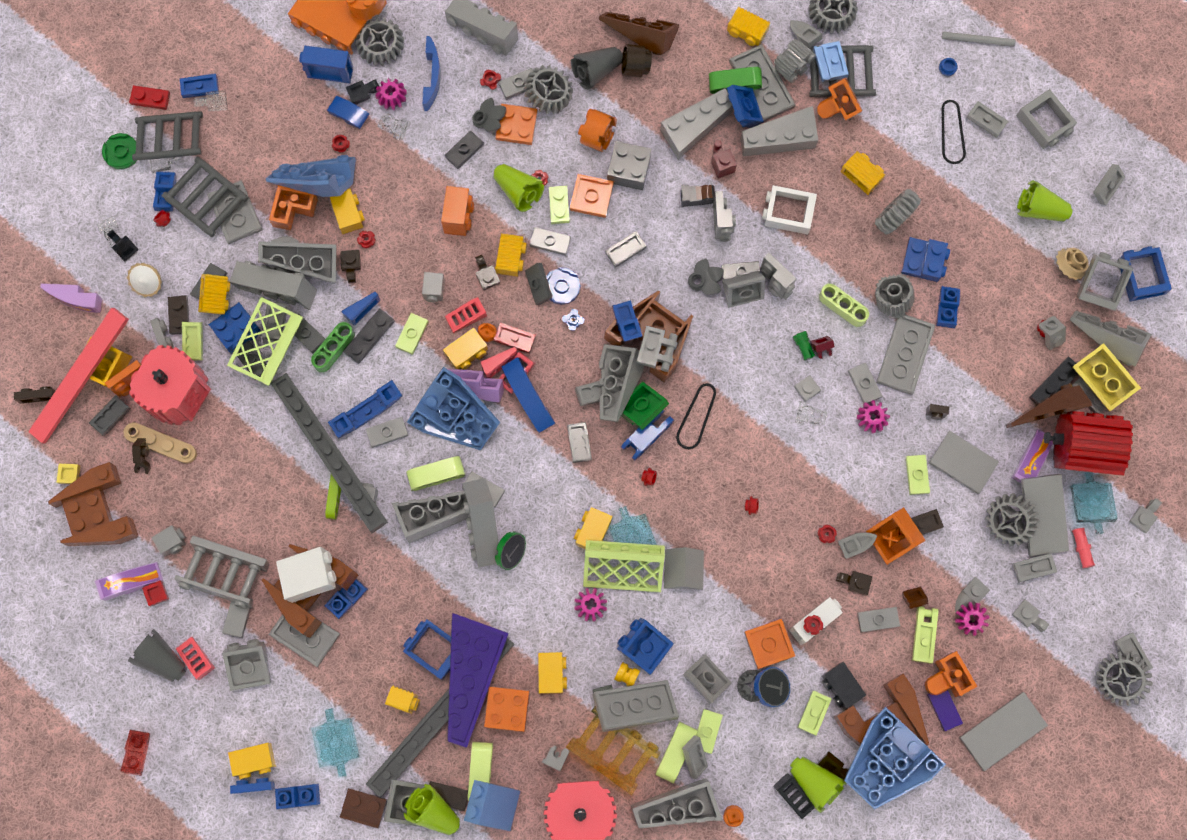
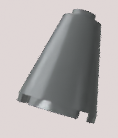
(595, 65)
(158, 658)

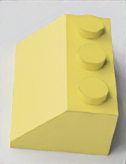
(1106, 377)

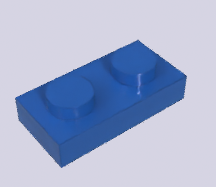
(198, 85)
(243, 786)

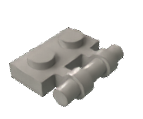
(651, 346)

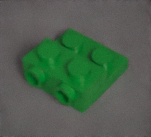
(644, 406)

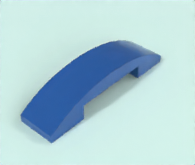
(430, 93)
(527, 395)
(366, 410)

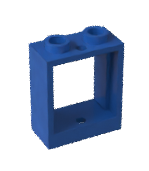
(326, 64)
(1151, 291)
(411, 643)

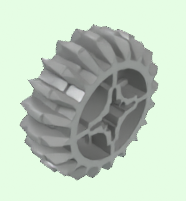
(832, 18)
(388, 31)
(537, 89)
(897, 211)
(1017, 525)
(1133, 677)

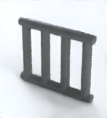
(849, 50)
(159, 119)
(196, 218)

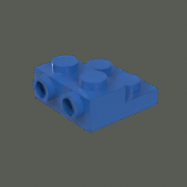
(745, 106)
(925, 259)
(231, 326)
(644, 645)

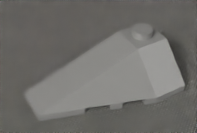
(1123, 343)
(618, 379)

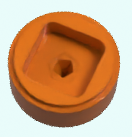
(487, 332)
(733, 816)

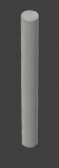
(978, 39)

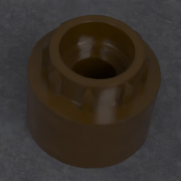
(636, 61)

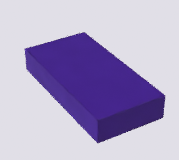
(945, 710)

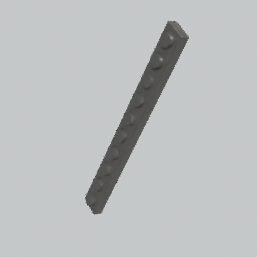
(329, 453)
(416, 741)

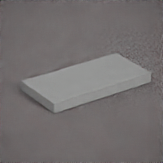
(773, 96)
(905, 354)
(1048, 498)
(635, 705)
(1003, 731)

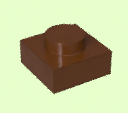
(915, 597)

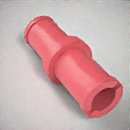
(1083, 548)

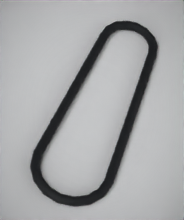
(961, 132)
(706, 418)

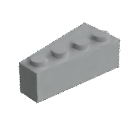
(483, 25)
(695, 122)
(783, 134)
(308, 259)
(273, 283)
(429, 515)
(481, 522)
(679, 806)

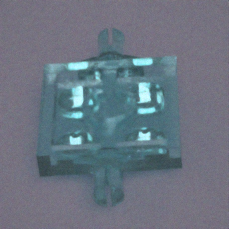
(1094, 503)
(632, 530)
(335, 742)

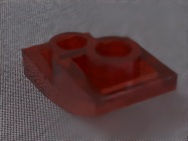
(136, 751)

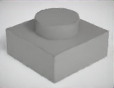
(807, 388)

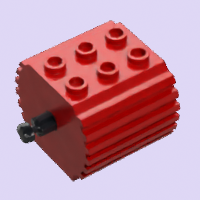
(1091, 442)

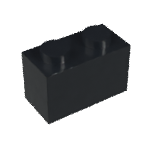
(843, 685)

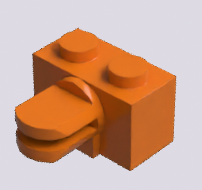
(842, 101)
(951, 675)

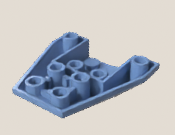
(318, 178)
(453, 412)
(890, 761)

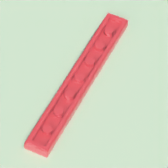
(78, 375)

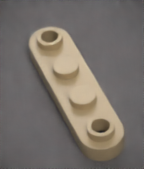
(161, 443)

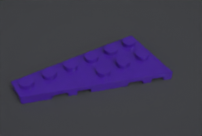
(472, 665)

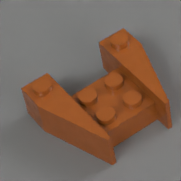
(655, 315)
(89, 512)
(297, 612)
(904, 707)

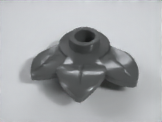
(489, 115)
(709, 277)

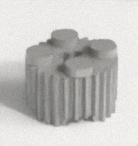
(794, 60)
(894, 295)

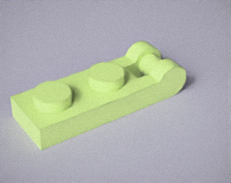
(925, 635)

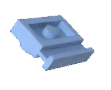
(830, 61)

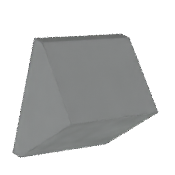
(744, 289)
(684, 568)
(707, 679)
(397, 799)

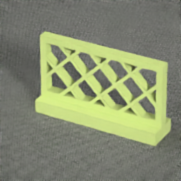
(282, 344)
(624, 554)

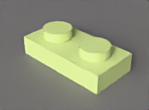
(559, 204)
(814, 713)

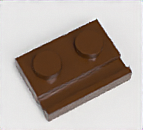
(363, 808)

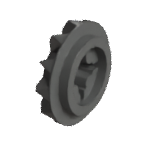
(745, 690)

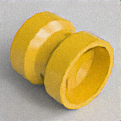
(627, 674)

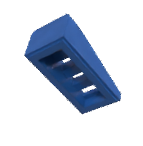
(358, 310)

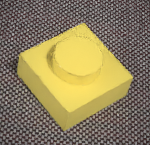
(67, 473)

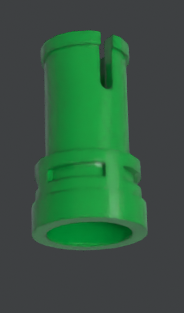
(803, 342)

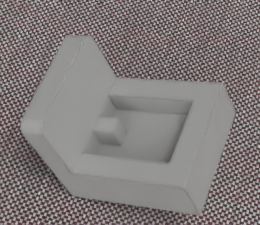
(1054, 332)

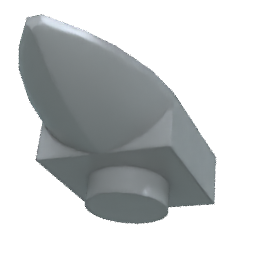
(805, 33)
(856, 543)
(973, 592)

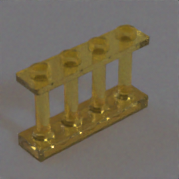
(611, 769)

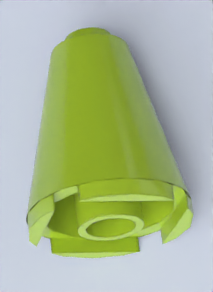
(518, 186)
(1043, 204)
(817, 782)
(430, 810)

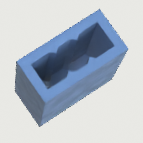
(492, 805)

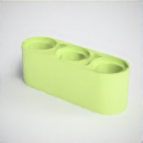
(853, 305)
(435, 473)
(674, 756)
(480, 763)

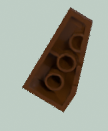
(653, 35)
(1058, 403)

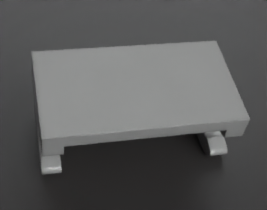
(555, 761)

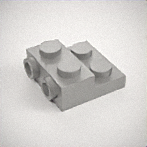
(723, 219)
(781, 279)
(246, 665)

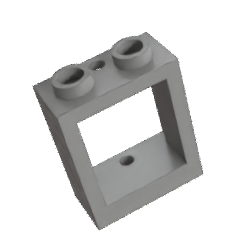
(1033, 126)
(1110, 303)

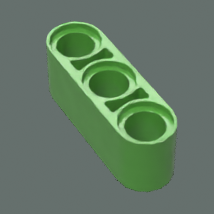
(745, 77)
(334, 338)

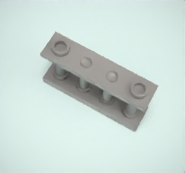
(220, 552)

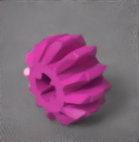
(396, 89)
(867, 411)
(594, 610)
(979, 618)

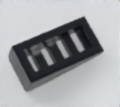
(782, 784)

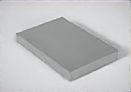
(241, 221)
(963, 462)
(311, 649)

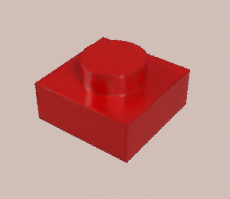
(155, 593)

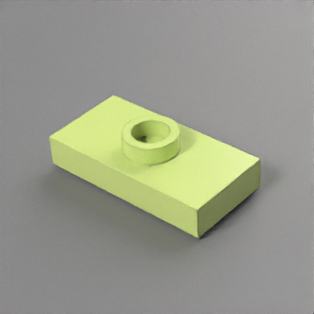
(411, 333)
(192, 339)
(917, 475)
(708, 729)

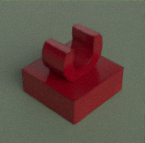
(822, 344)

